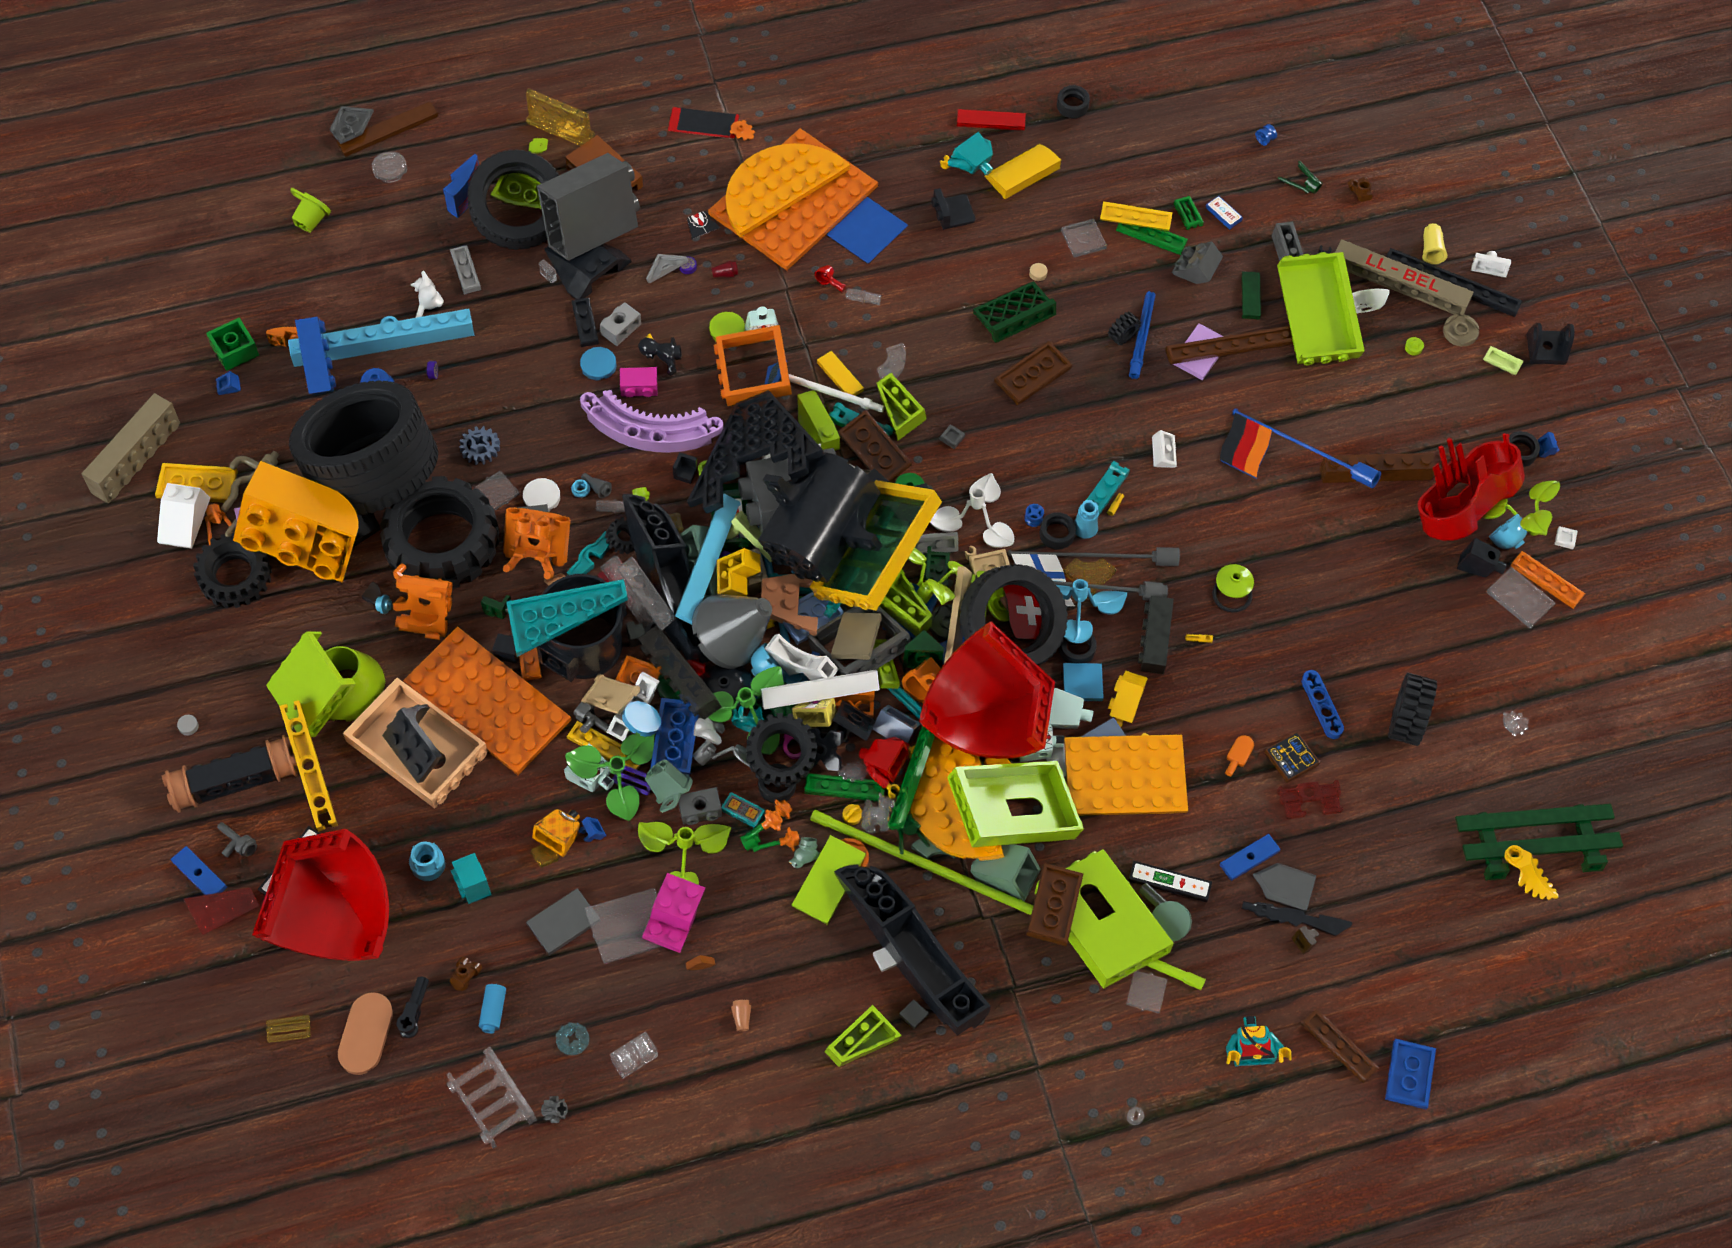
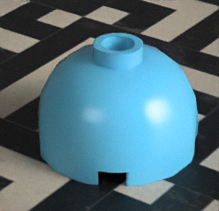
(1509, 534)
(763, 660)

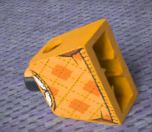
(557, 830)

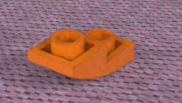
(281, 335)

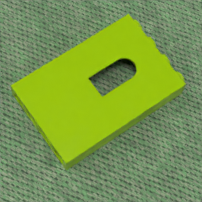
(985, 813)
(1121, 940)

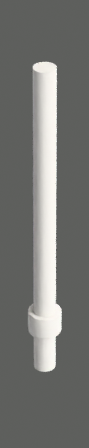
(864, 403)

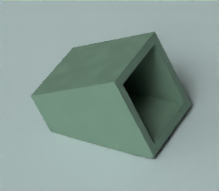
(1011, 874)

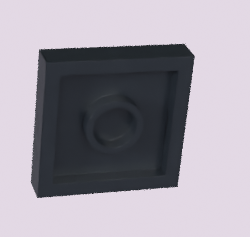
(853, 721)

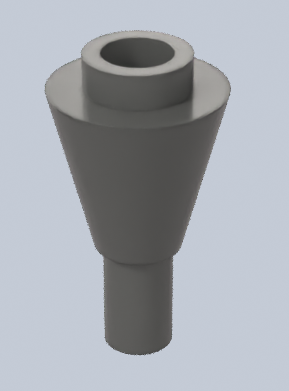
(600, 487)

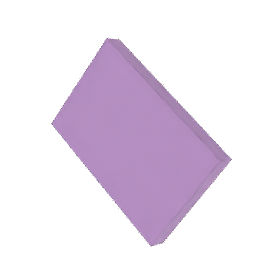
(1201, 367)

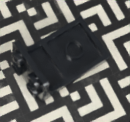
(411, 742)

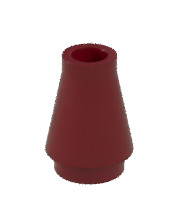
(727, 269)

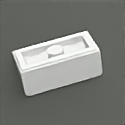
(1164, 449)

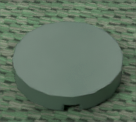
(1173, 919)

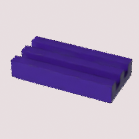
(636, 780)

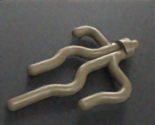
(268, 458)

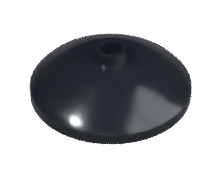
(735, 679)

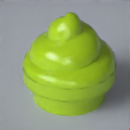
(641, 492)

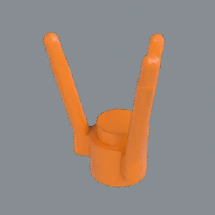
(214, 515)

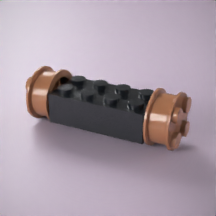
(231, 774)

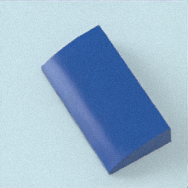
(675, 735)

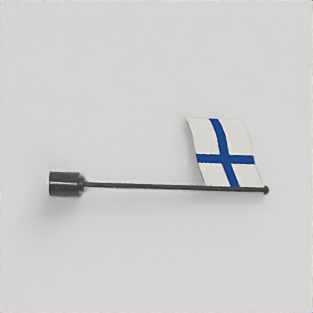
(1050, 565)

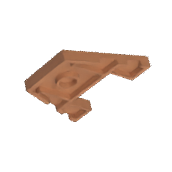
(784, 598)

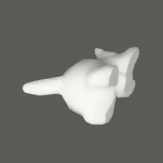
(427, 296)

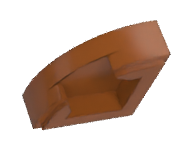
(700, 962)

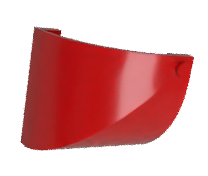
(990, 699)
(326, 899)

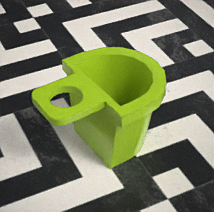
(309, 211)

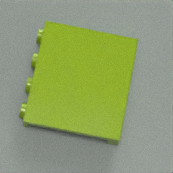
(312, 680)

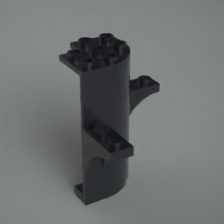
(820, 517)

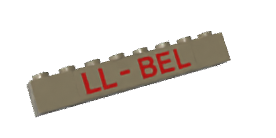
(1405, 279)

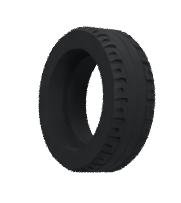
(492, 168)
(1042, 587)

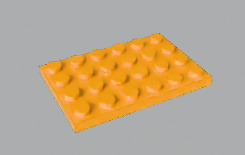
(1126, 774)

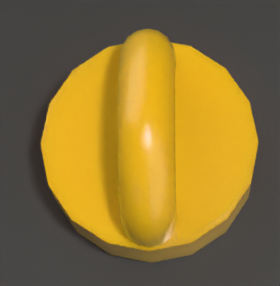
(852, 814)

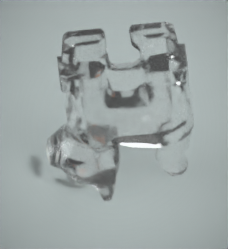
(877, 815)

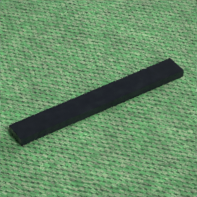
(1482, 294)

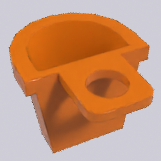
(918, 681)

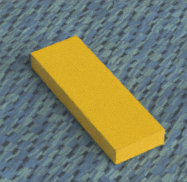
(840, 374)

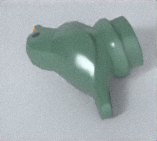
(805, 853)

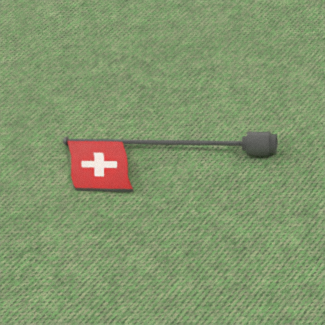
(1026, 613)

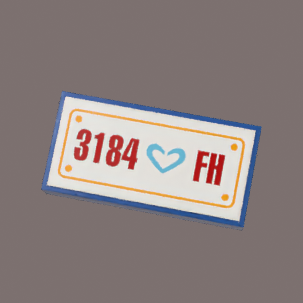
(1224, 212)

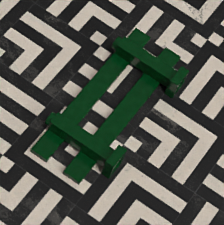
(1579, 814)

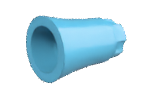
(1087, 519)

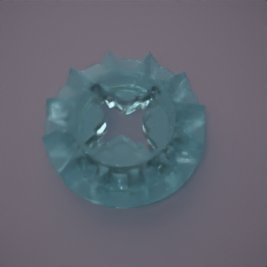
(576, 1046)

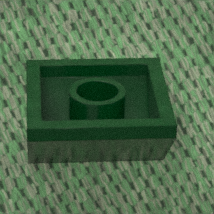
(922, 648)

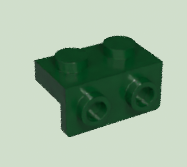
(936, 565)

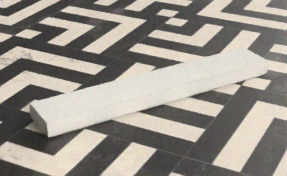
(820, 689)

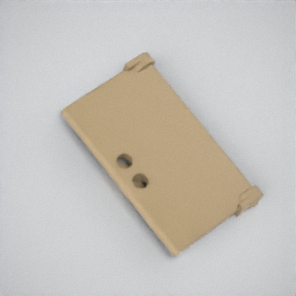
(610, 694)

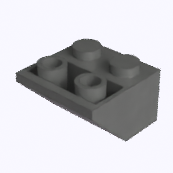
(1198, 263)

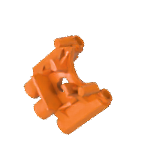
(547, 527)
(423, 618)

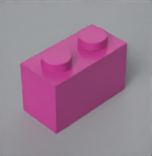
(638, 381)

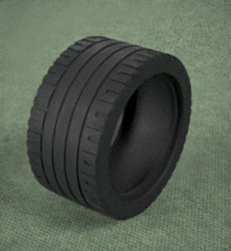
(354, 418)

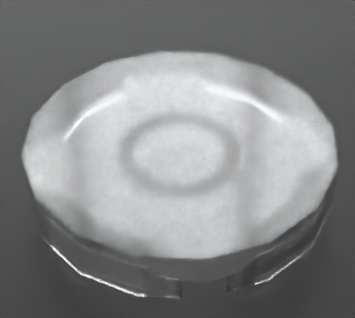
(389, 166)

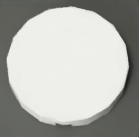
(541, 492)

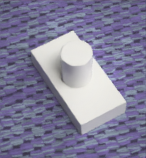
(1491, 264)

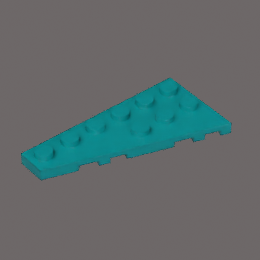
(552, 614)

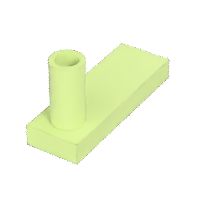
(752, 533)

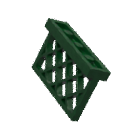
(1022, 319)

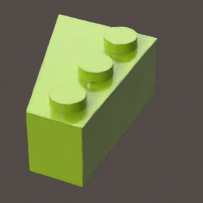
(900, 406)
(906, 606)
(864, 1036)

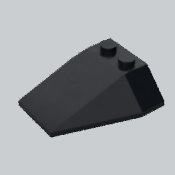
(586, 268)

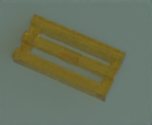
(285, 1021)

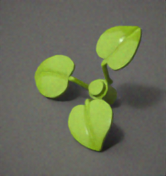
(1536, 522)
(930, 586)
(657, 834)

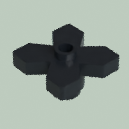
(827, 748)

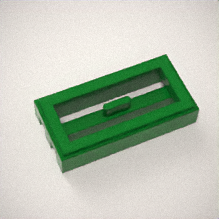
(1192, 223)

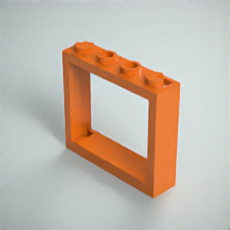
(748, 337)

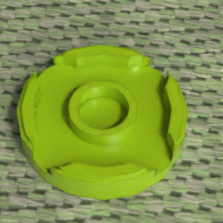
(726, 323)

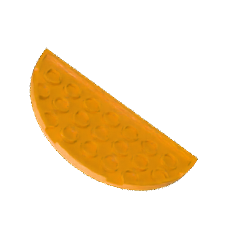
(776, 181)
(937, 809)

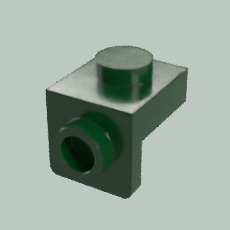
(495, 608)

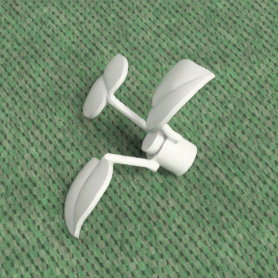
(982, 491)

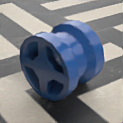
(1266, 134)
(1034, 510)

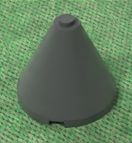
(731, 628)

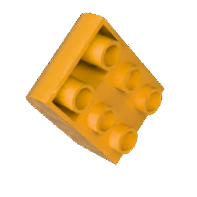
(297, 522)

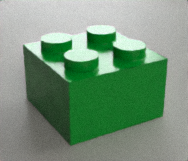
(232, 344)

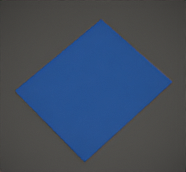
(867, 230)

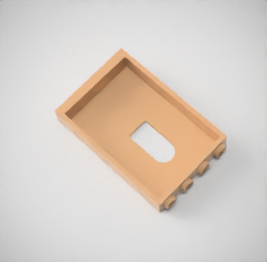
(453, 740)

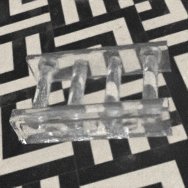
(642, 596)
(512, 1095)

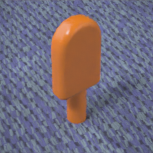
(1239, 753)

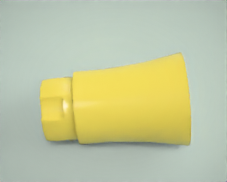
(1434, 247)

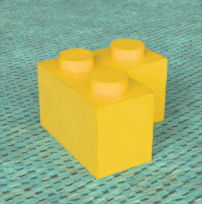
(734, 571)
(1129, 692)

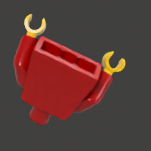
(886, 760)

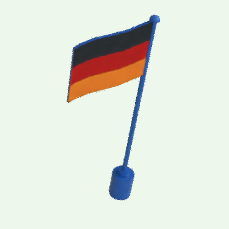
(1250, 441)

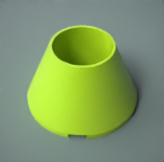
(368, 680)

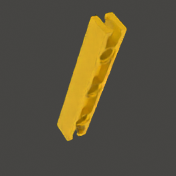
(305, 752)

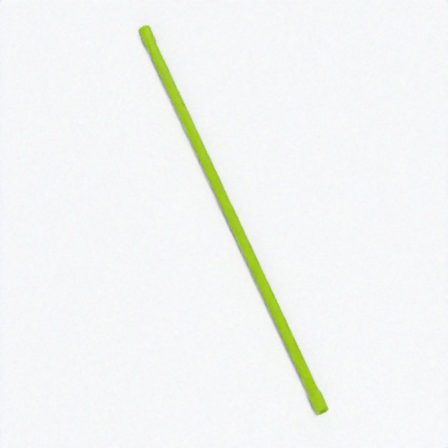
(827, 821)

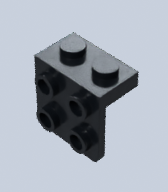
(952, 210)

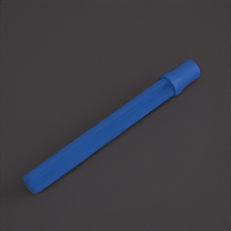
(1137, 360)

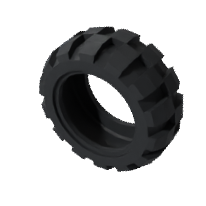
(441, 498)

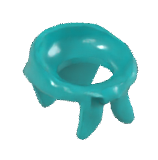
(745, 722)

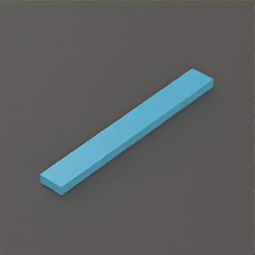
(707, 559)

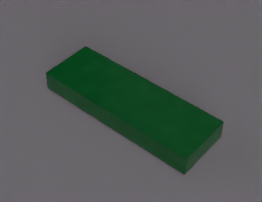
(1251, 295)

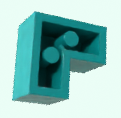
(470, 878)

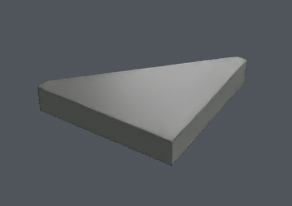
(664, 264)

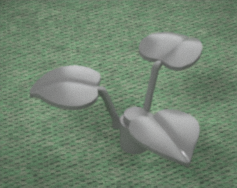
(707, 730)

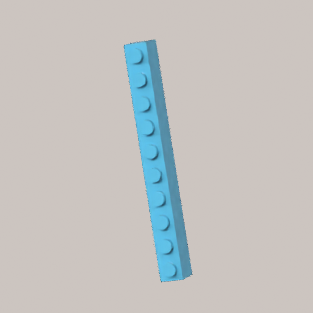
(392, 335)

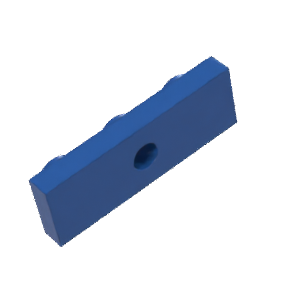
(1258, 851)
(191, 866)

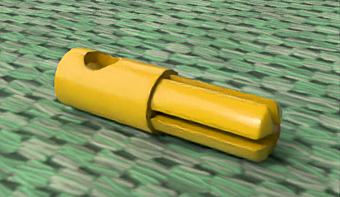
(1114, 506)
(1200, 638)

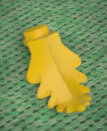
(1529, 873)

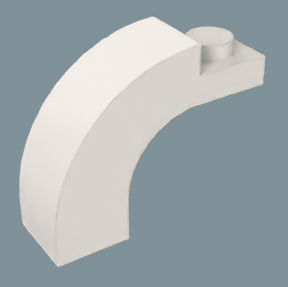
(647, 688)

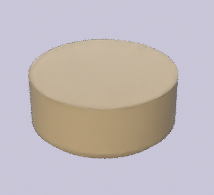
(1038, 272)

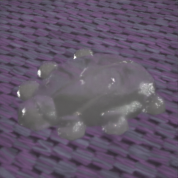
(1515, 723)
(853, 771)

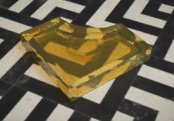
(1092, 572)

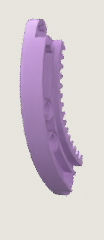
(674, 433)

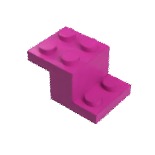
(673, 912)

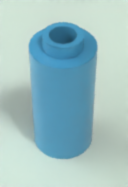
(492, 1008)

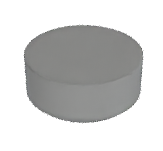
(187, 725)

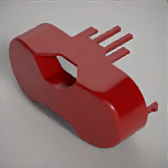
(1492, 474)

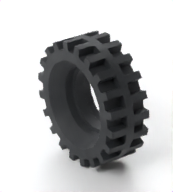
(218, 554)

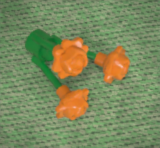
(773, 820)

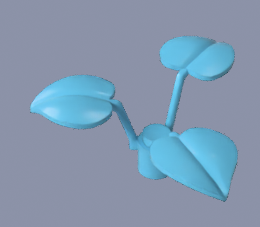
(1107, 601)

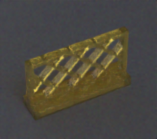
(551, 122)

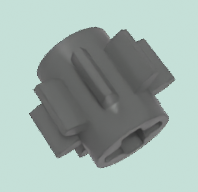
(554, 1109)

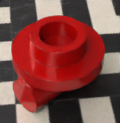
(699, 668)

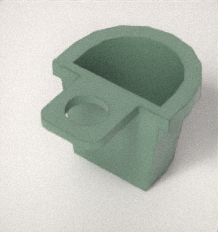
(667, 784)

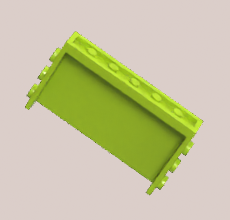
(1320, 308)

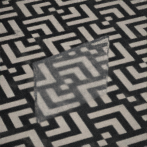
(620, 925)

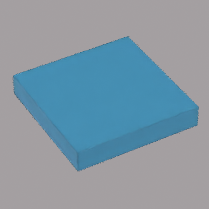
(1083, 680)

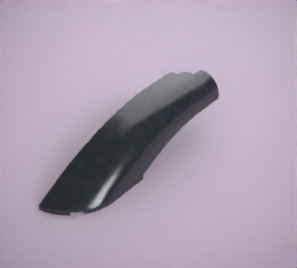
(665, 564)
(914, 947)

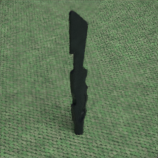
(1295, 917)

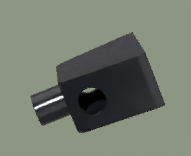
(1480, 559)

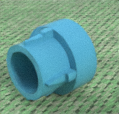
(430, 870)

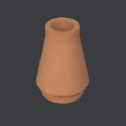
(741, 1013)

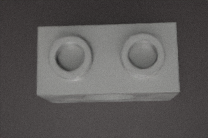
(629, 322)

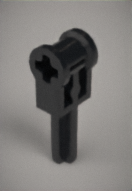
(412, 1009)

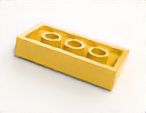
(1024, 170)

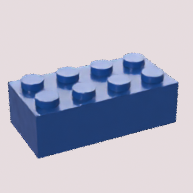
(314, 355)

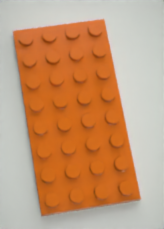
(488, 700)

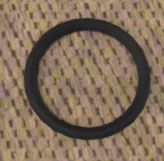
(1230, 609)

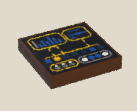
(1292, 757)

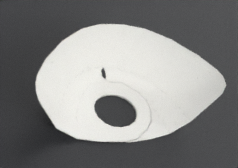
(1371, 297)

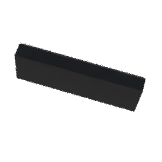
(585, 322)

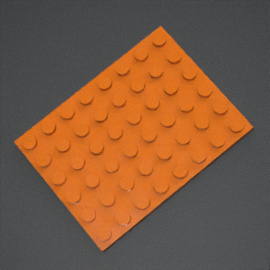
(805, 223)

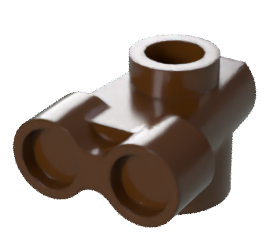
(1361, 188)
(464, 972)

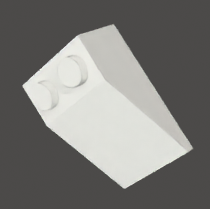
(181, 515)

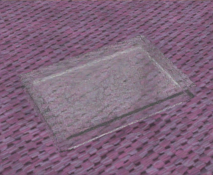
(1520, 597)

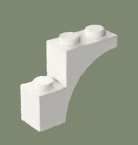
(797, 661)

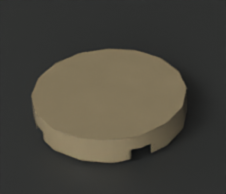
(1461, 330)

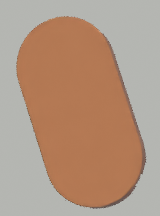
(365, 1033)

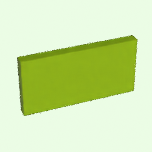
(822, 889)

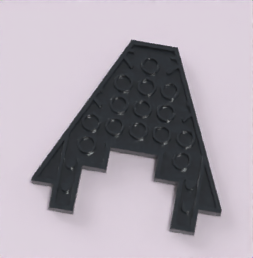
(753, 430)

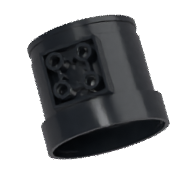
(590, 659)

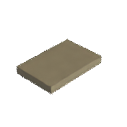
(856, 636)

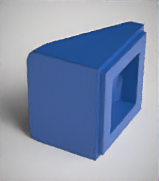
(228, 383)

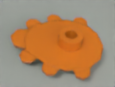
(743, 130)

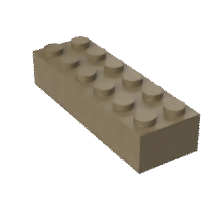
(131, 448)

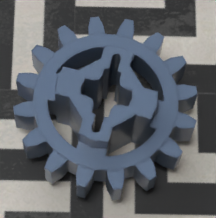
(479, 445)

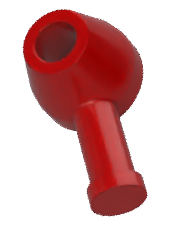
(824, 276)

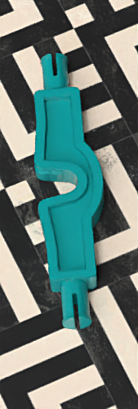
(595, 549)

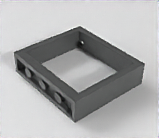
(879, 656)

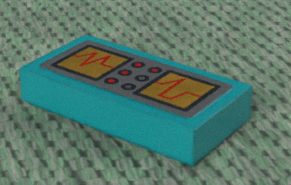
(743, 810)

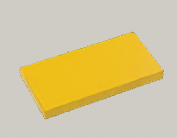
(211, 479)

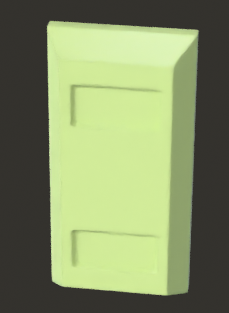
(1503, 360)

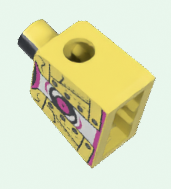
(816, 713)

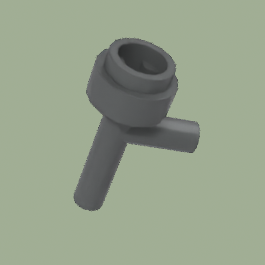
(583, 712)
(243, 845)

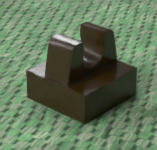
(1305, 939)

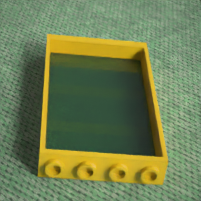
(898, 523)

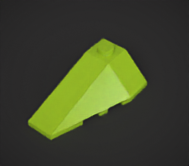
(517, 190)
(816, 420)

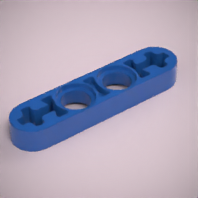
(1325, 703)

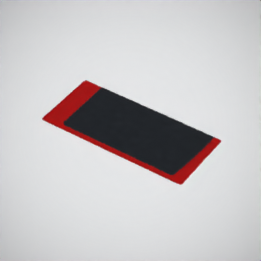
(702, 122)

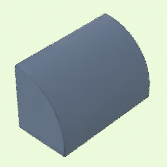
(895, 723)

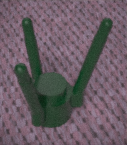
(1312, 183)
(911, 827)

